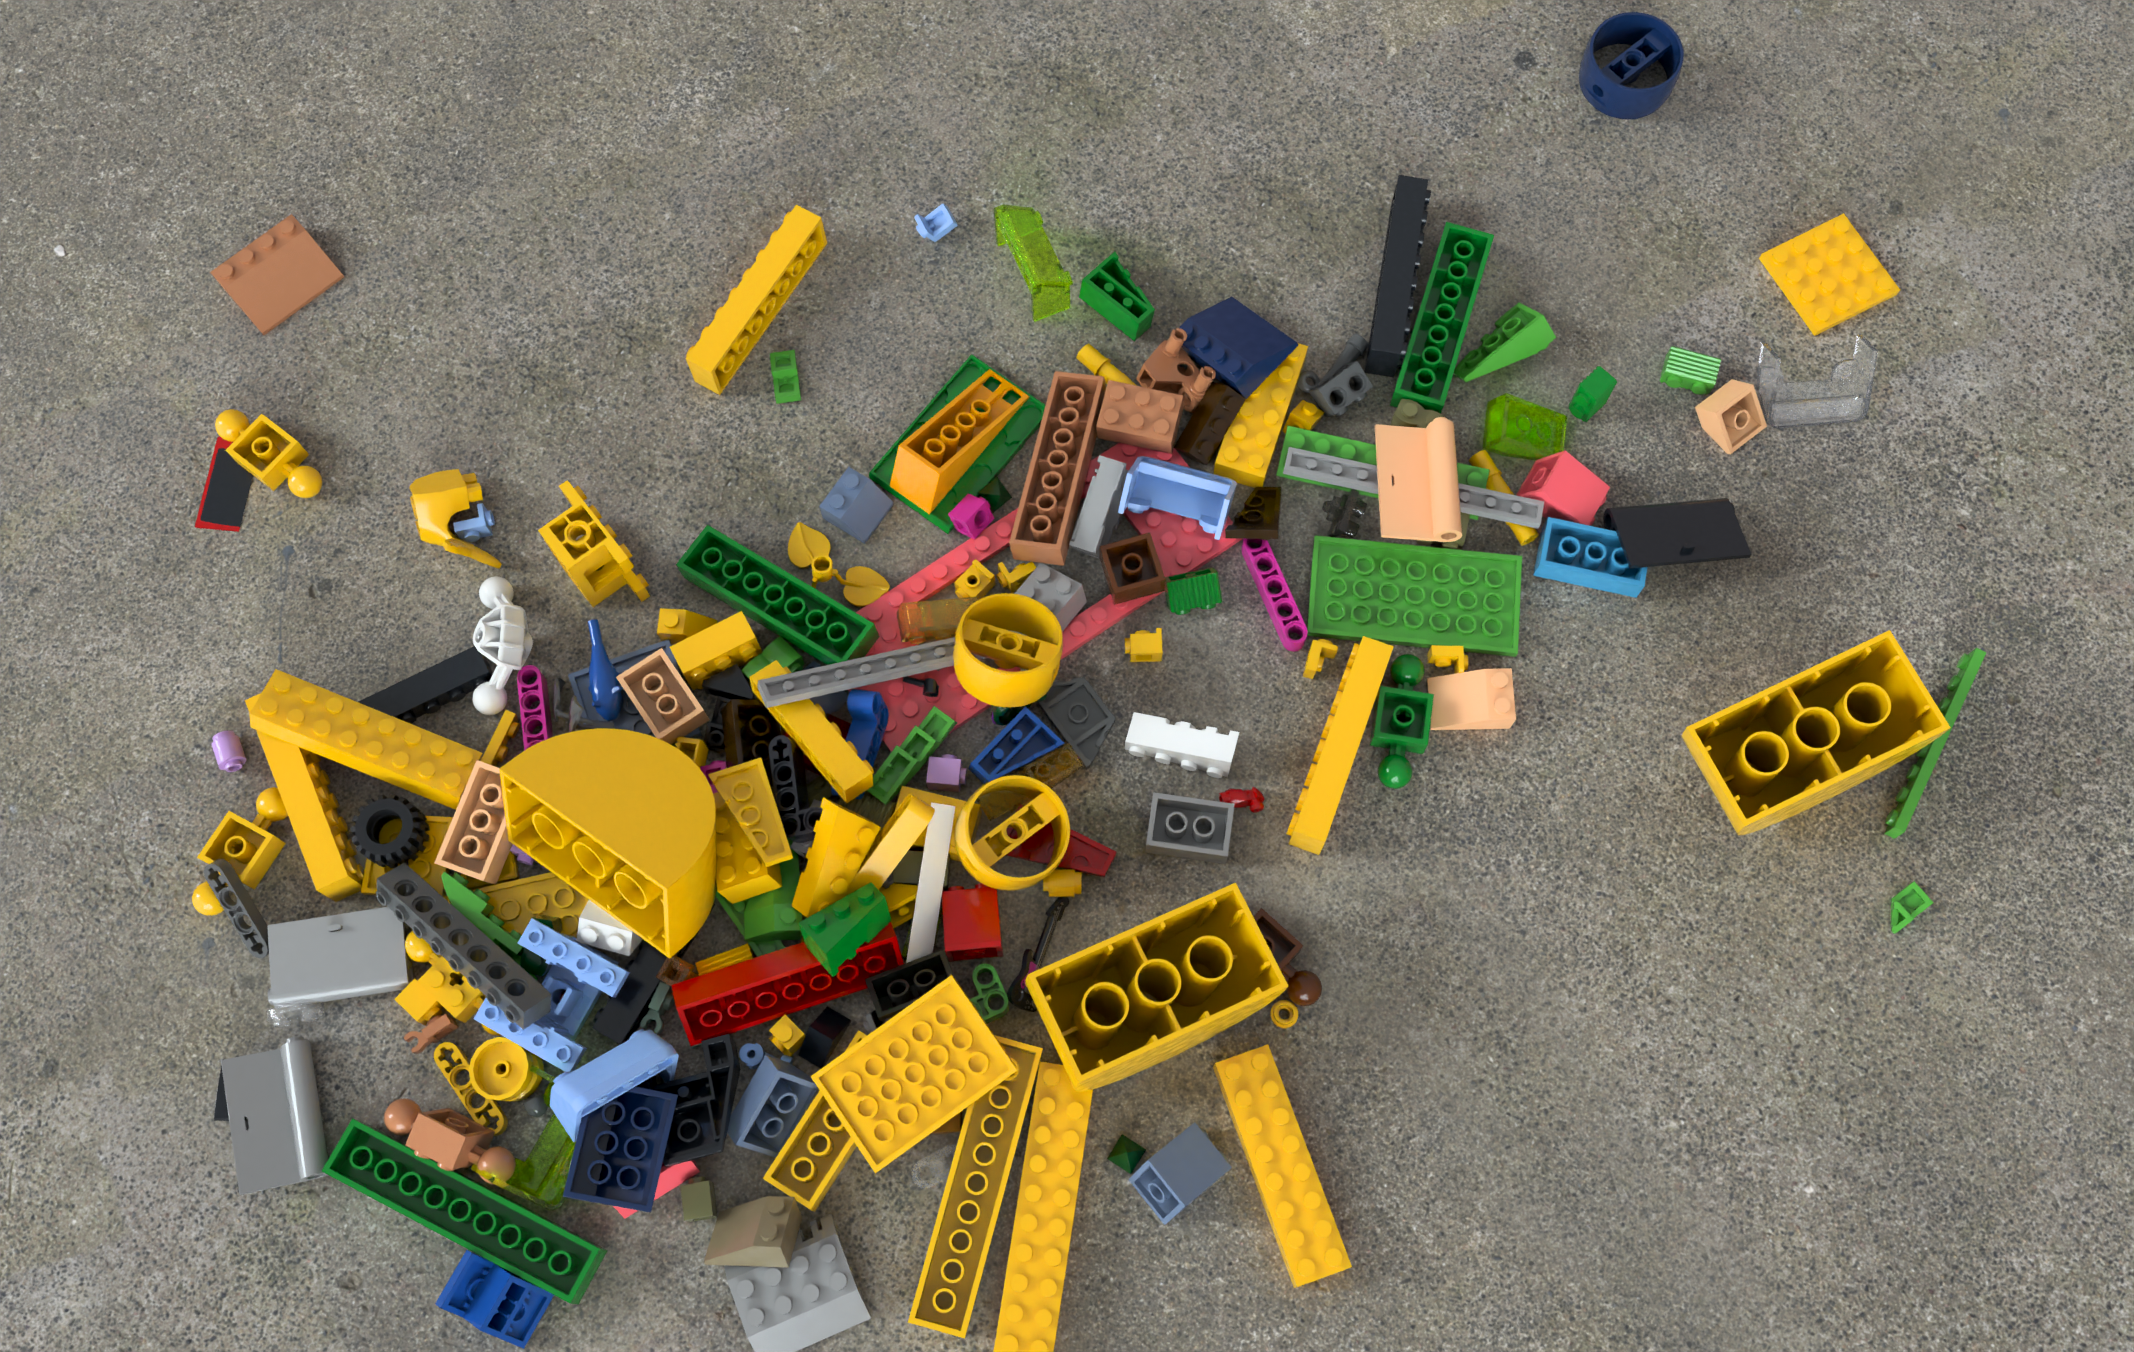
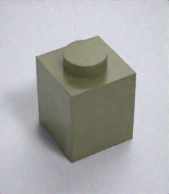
(698, 1200)

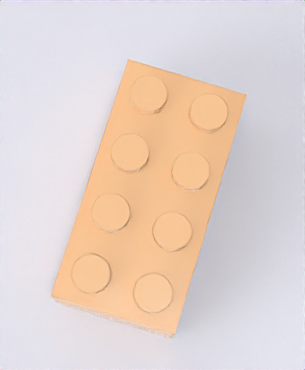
(478, 832)

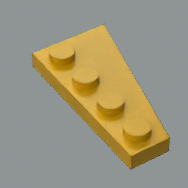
(752, 803)

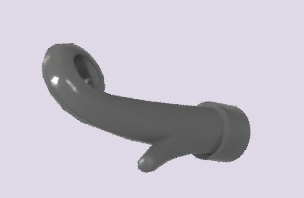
(1354, 348)

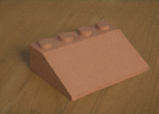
(277, 274)

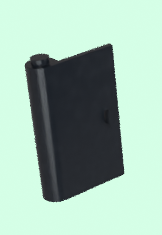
(1678, 532)

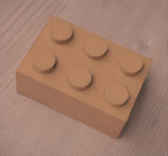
(1140, 416)

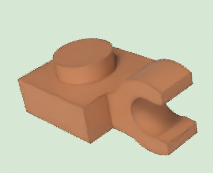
(437, 1028)

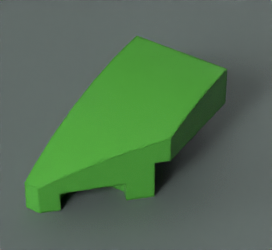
(1907, 906)

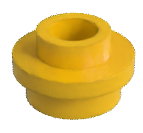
(1290, 1008)

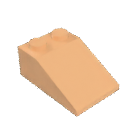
(1473, 700)

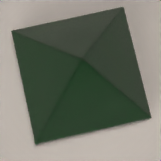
(995, 494)
(1126, 1154)

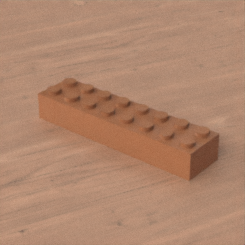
(1058, 469)

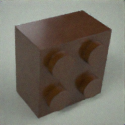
(1132, 568)

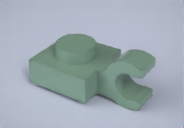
(661, 1001)

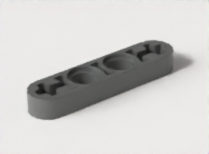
(236, 911)

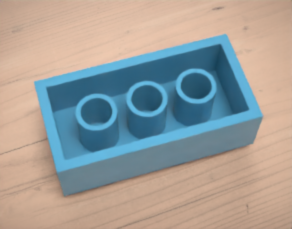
(1586, 558)

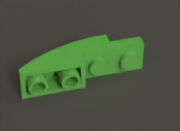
(476, 909)

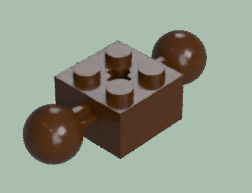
(1303, 985)

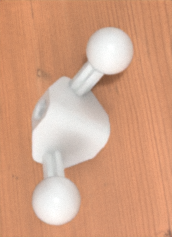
(503, 639)

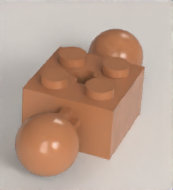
(448, 1139)

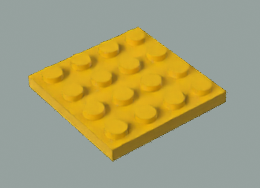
(1829, 274)

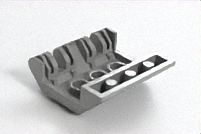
(800, 1303)

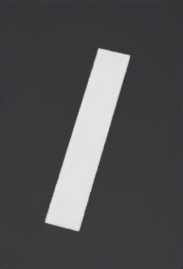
(931, 882)

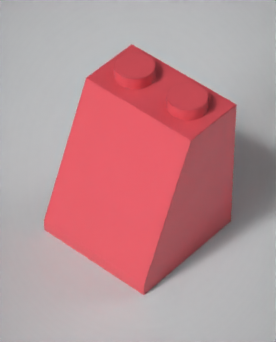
(1566, 487)

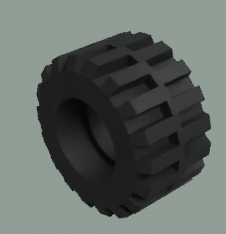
(376, 816)

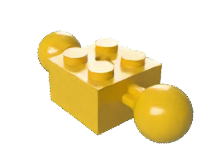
(268, 453)
(244, 846)
(443, 982)

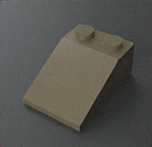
(756, 1234)

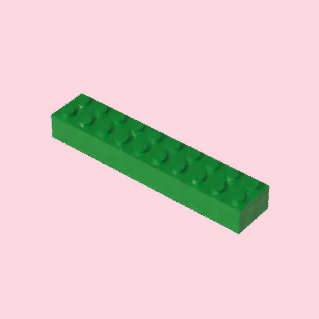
(465, 1212)

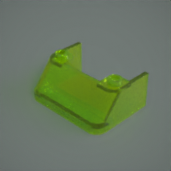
(1035, 258)
(546, 1169)

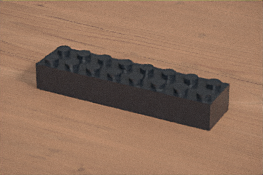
(1398, 276)

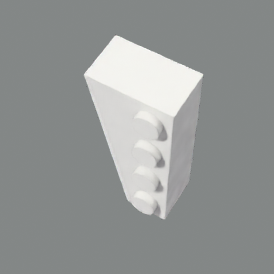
(1181, 744)

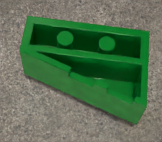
(1117, 298)
(844, 926)

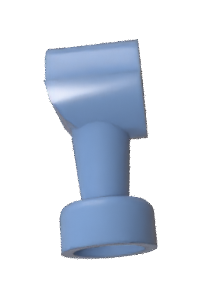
(754, 1054)

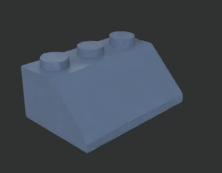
(771, 1106)

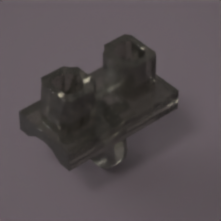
(1340, 511)

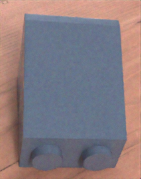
(1179, 1173)

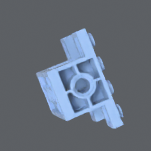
(574, 968)

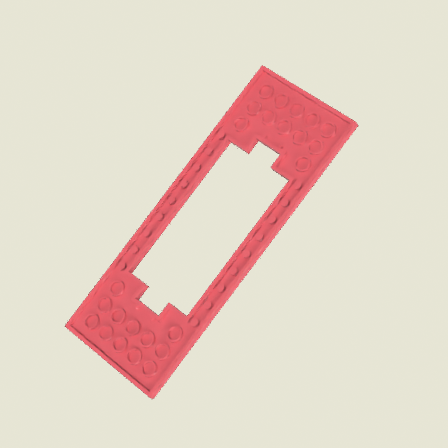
(1179, 546)

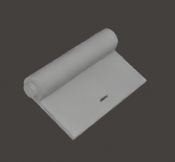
(326, 966)
(284, 1126)

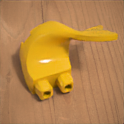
(436, 500)

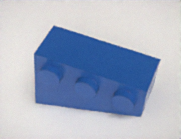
(1015, 747)

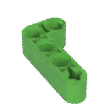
(988, 992)

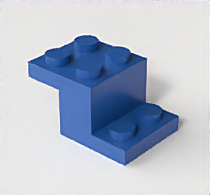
(494, 1299)

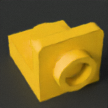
(1016, 577)
(1316, 655)
(1446, 655)

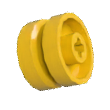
(503, 1070)

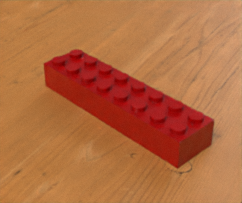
(775, 986)

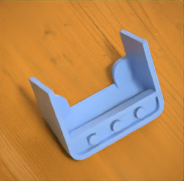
(1178, 491)
(611, 1076)

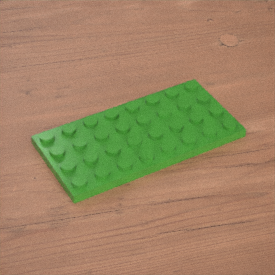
(1415, 595)

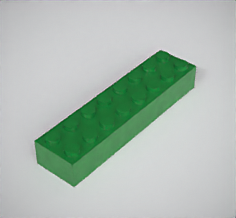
(1443, 317)
(776, 599)

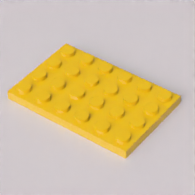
(914, 1073)

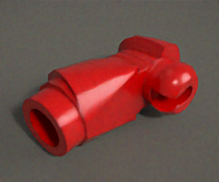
(1244, 798)

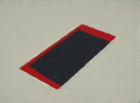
(224, 492)

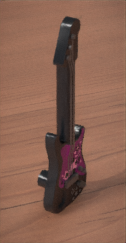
(1018, 992)

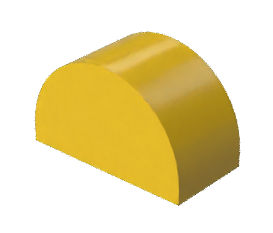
(1815, 734)
(621, 826)
(1156, 989)

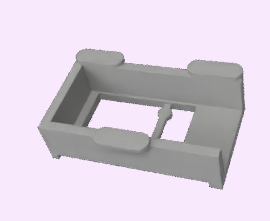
(1100, 509)

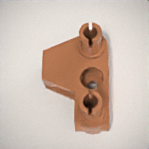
(1164, 374)

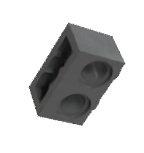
(1339, 385)

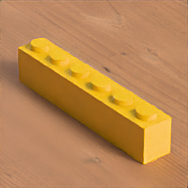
(819, 740)

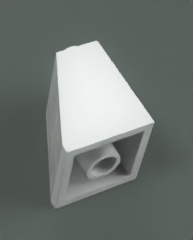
(604, 931)

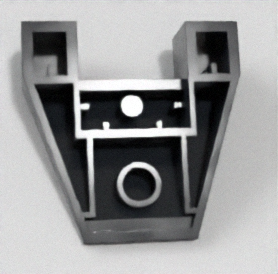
(702, 1103)

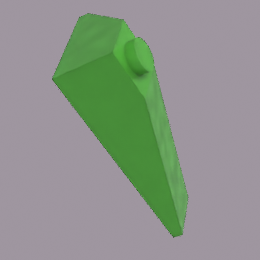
(1517, 336)
(771, 913)

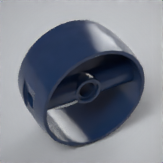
(1650, 42)

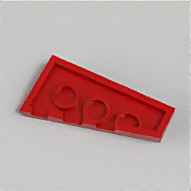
(1081, 854)

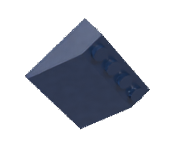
(1236, 345)
(622, 1150)

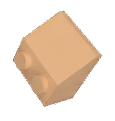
(1732, 415)

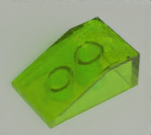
(1522, 429)

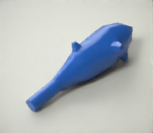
(602, 674)

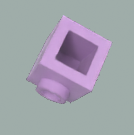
(945, 773)

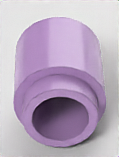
(228, 751)

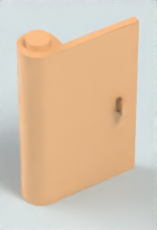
(1425, 482)

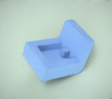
(936, 223)
(475, 528)

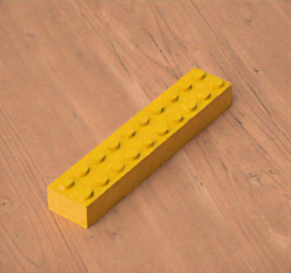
(974, 1198)
(1044, 1214)

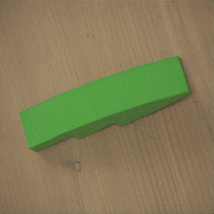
(911, 755)

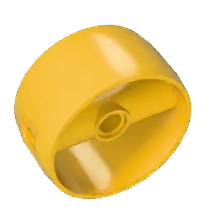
(986, 634)
(996, 844)

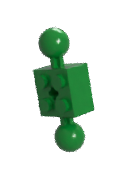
(1400, 737)

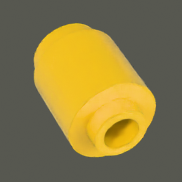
(1063, 883)

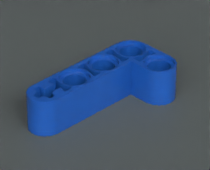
(867, 725)

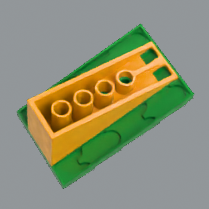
(959, 442)

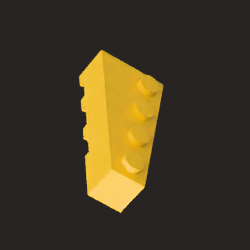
(834, 858)

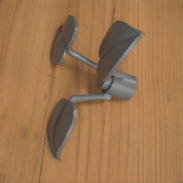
(574, 712)

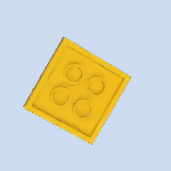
(423, 865)

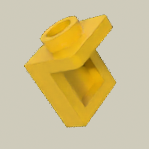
(1304, 416)

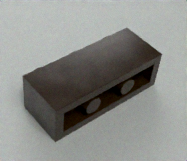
(1209, 423)

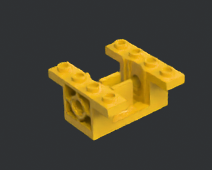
(590, 552)

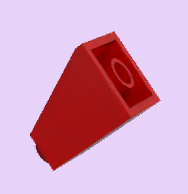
(971, 923)

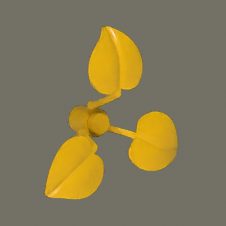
(813, 548)

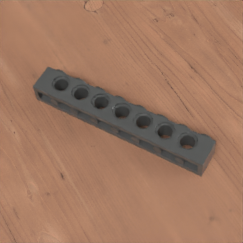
(463, 946)

